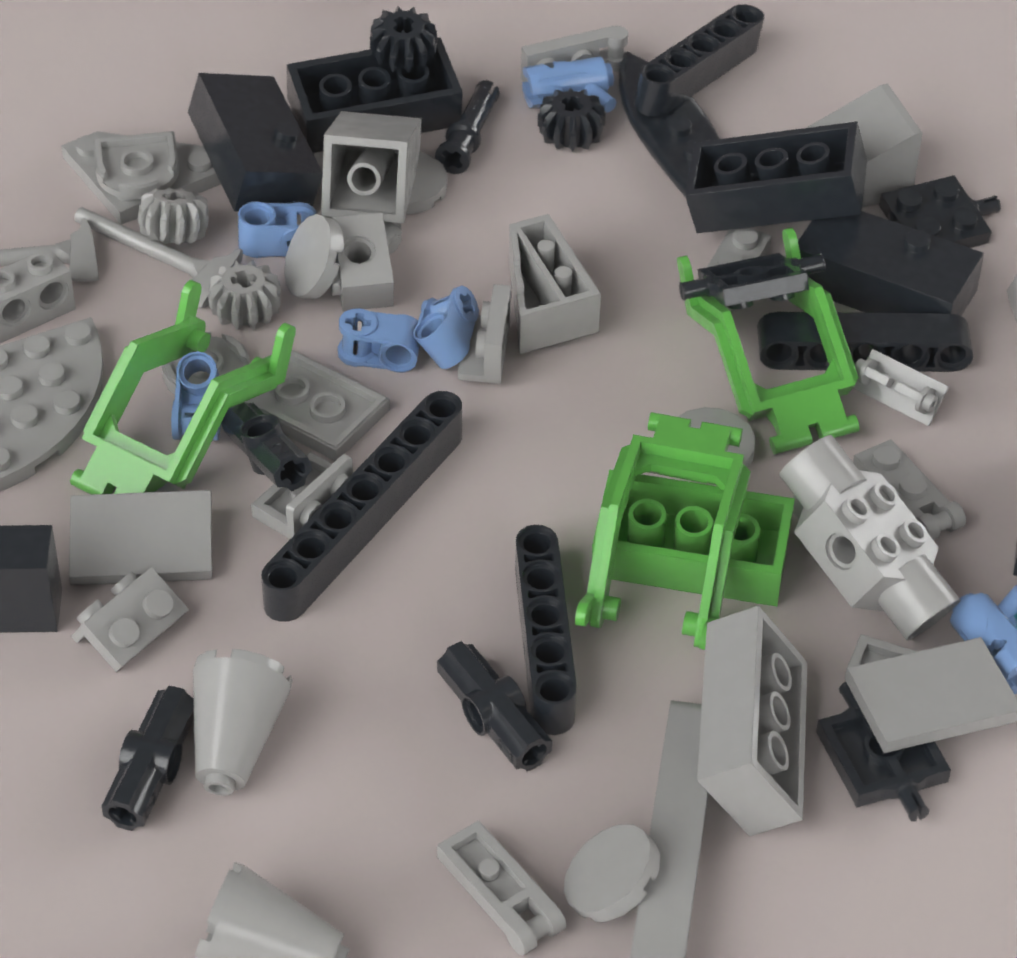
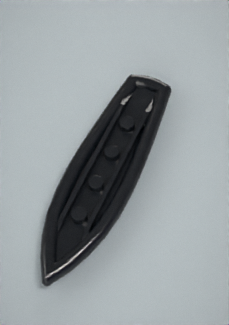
(668, 136)

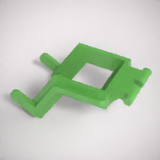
(798, 404)
(678, 453)
(139, 468)

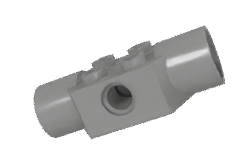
(867, 539)

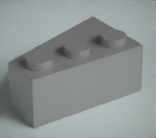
(549, 286)

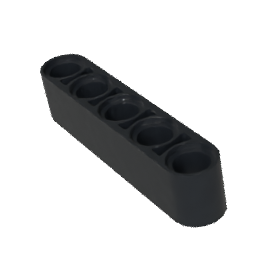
(698, 60)
(915, 339)
(545, 629)

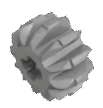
(173, 216)
(244, 294)

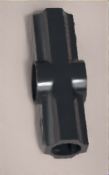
(266, 446)
(494, 706)
(149, 758)

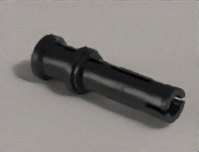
(464, 135)

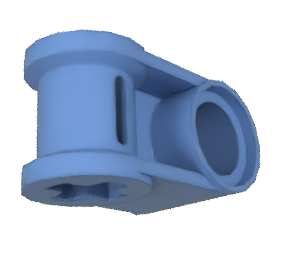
(269, 227)
(447, 326)
(382, 343)
(188, 394)

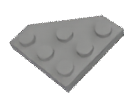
(194, 173)

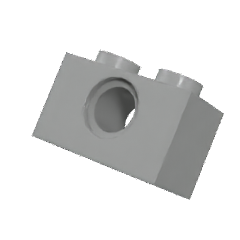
(365, 283)

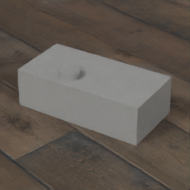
(753, 721)

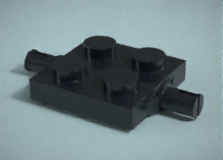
(941, 210)
(753, 279)
(877, 775)

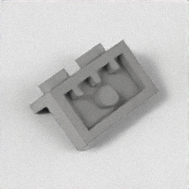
(489, 340)

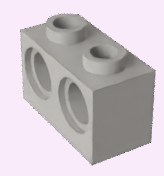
(33, 293)

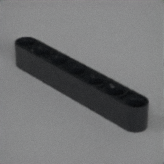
(361, 506)

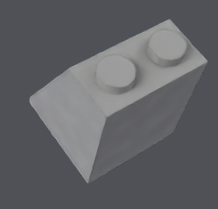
(888, 138)
(370, 165)

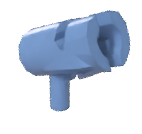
(579, 75)
(980, 617)

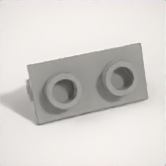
(900, 387)

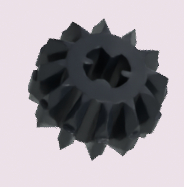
(403, 39)
(571, 119)

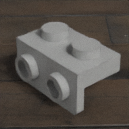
(290, 510)
(131, 619)

